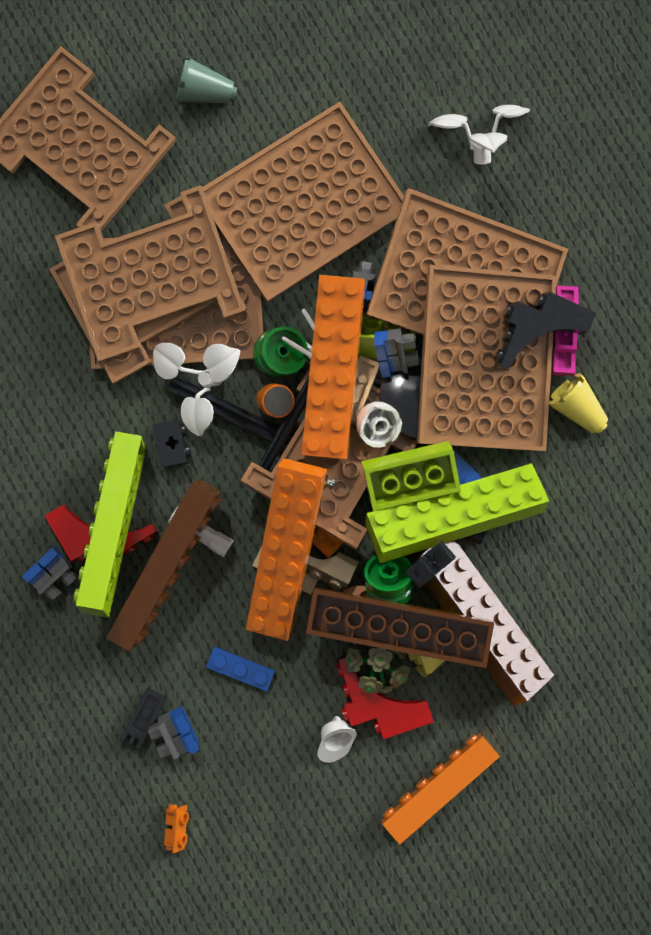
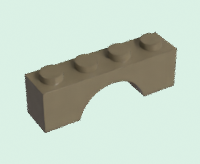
(334, 571)

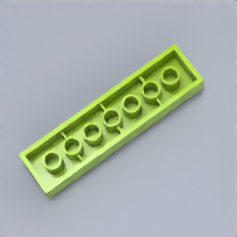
(456, 515)
(111, 525)

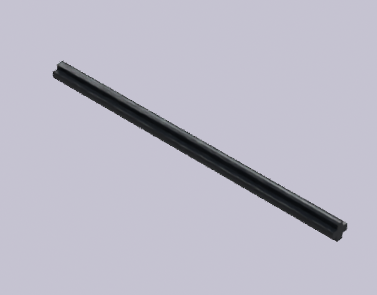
(246, 420)

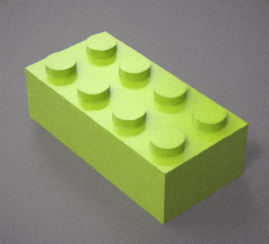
(411, 476)

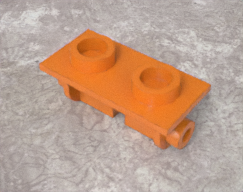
(176, 838)

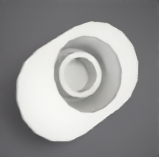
(335, 740)

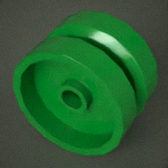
(268, 348)
(388, 580)

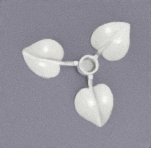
(481, 143)
(220, 363)

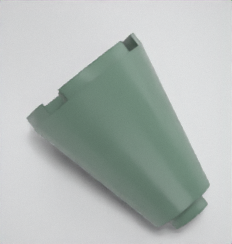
(203, 85)

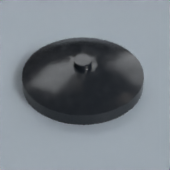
(403, 394)

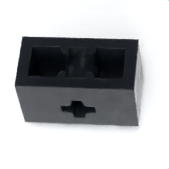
(163, 434)

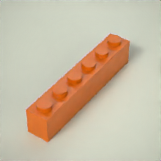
(439, 788)

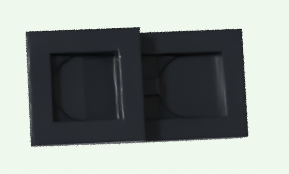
(430, 564)

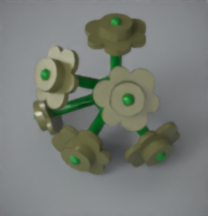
(378, 660)

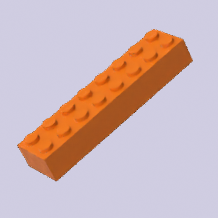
(333, 367)
(286, 548)

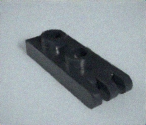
(143, 717)

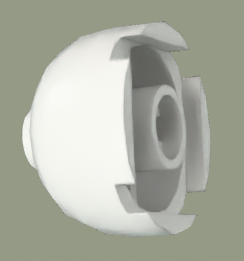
(378, 424)

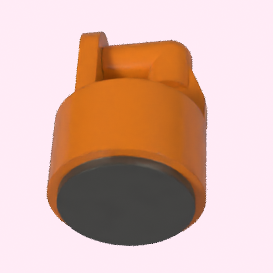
(275, 400)

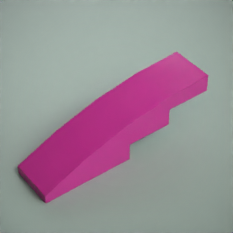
(563, 341)

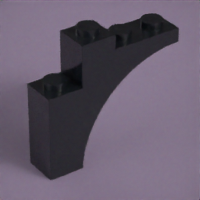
(527, 323)

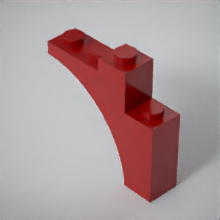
(74, 533)
(392, 714)

